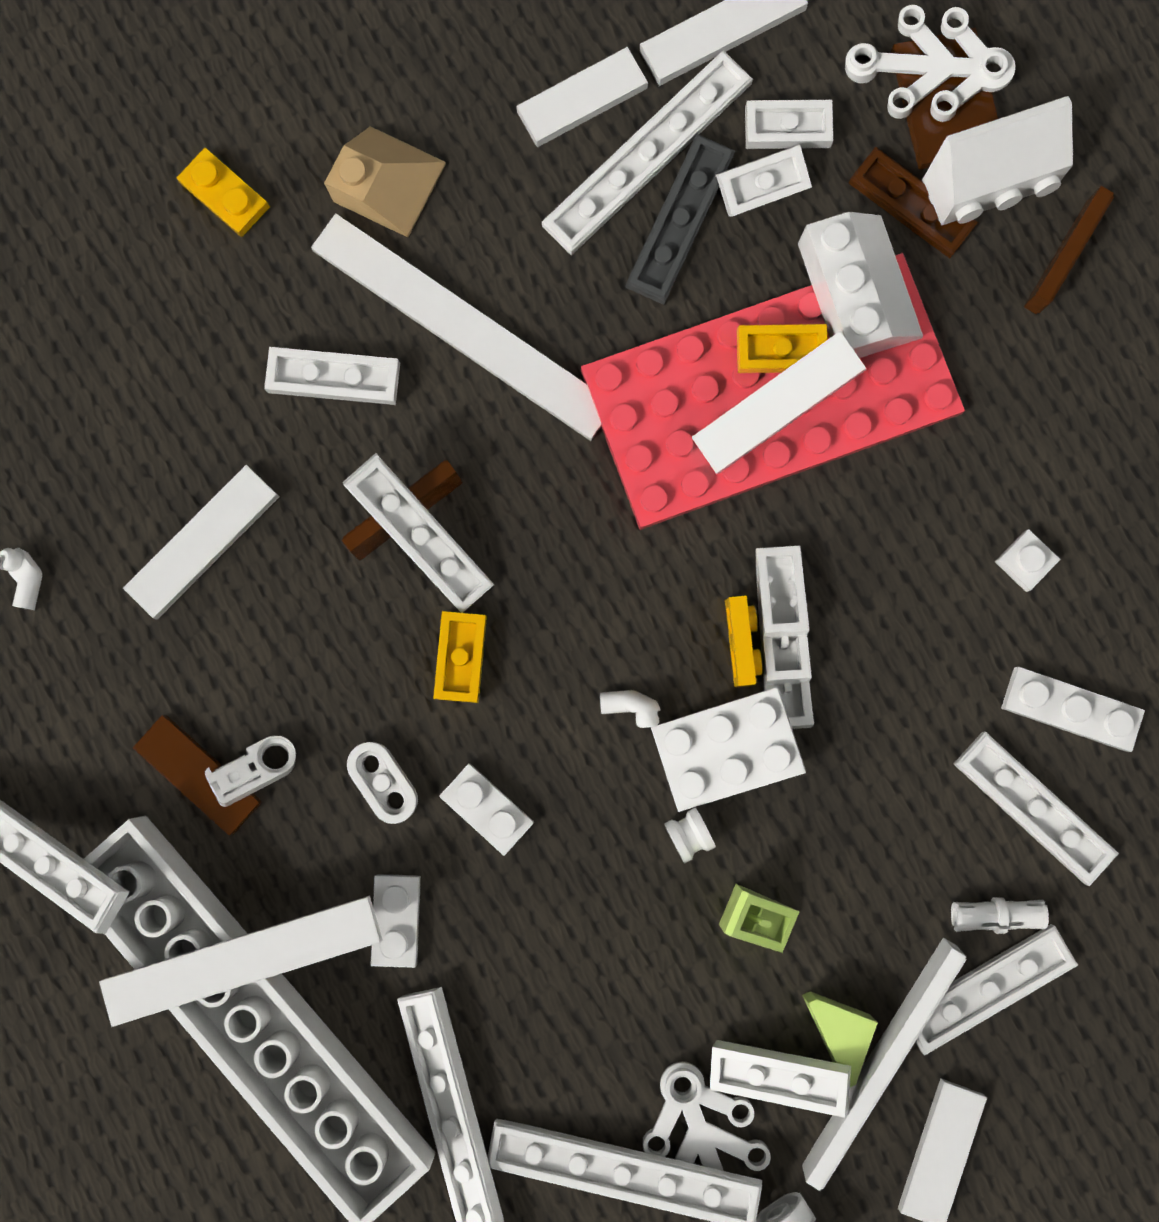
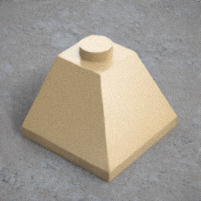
(383, 179)

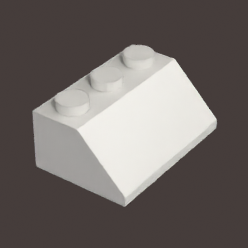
(1001, 162)
(859, 282)

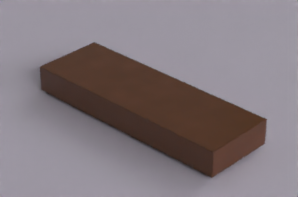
(907, 201)
(1069, 250)
(427, 490)
(184, 765)

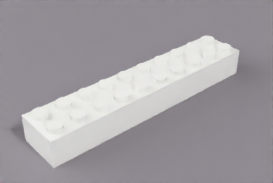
(265, 1035)

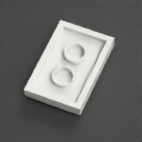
(728, 749)

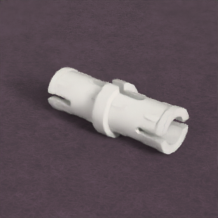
(999, 915)

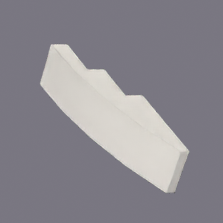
(785, 630)

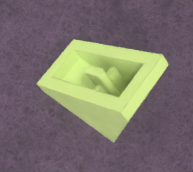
(758, 919)
(843, 1030)

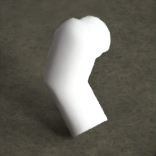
(25, 573)
(631, 701)

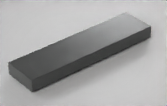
(679, 219)

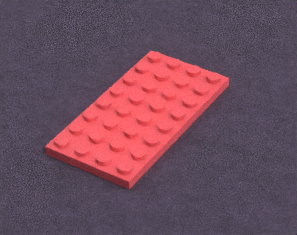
(681, 383)

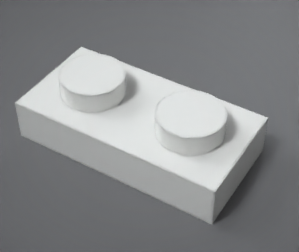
(788, 124)
(764, 180)
(486, 809)
(397, 915)

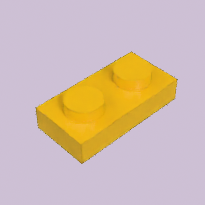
(223, 192)
(776, 346)
(460, 657)
(745, 659)

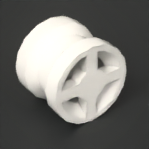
(690, 835)

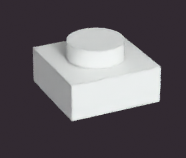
(1027, 560)

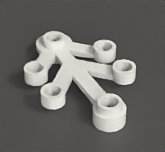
(935, 65)
(702, 1137)

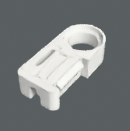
(249, 772)

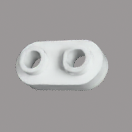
(381, 783)

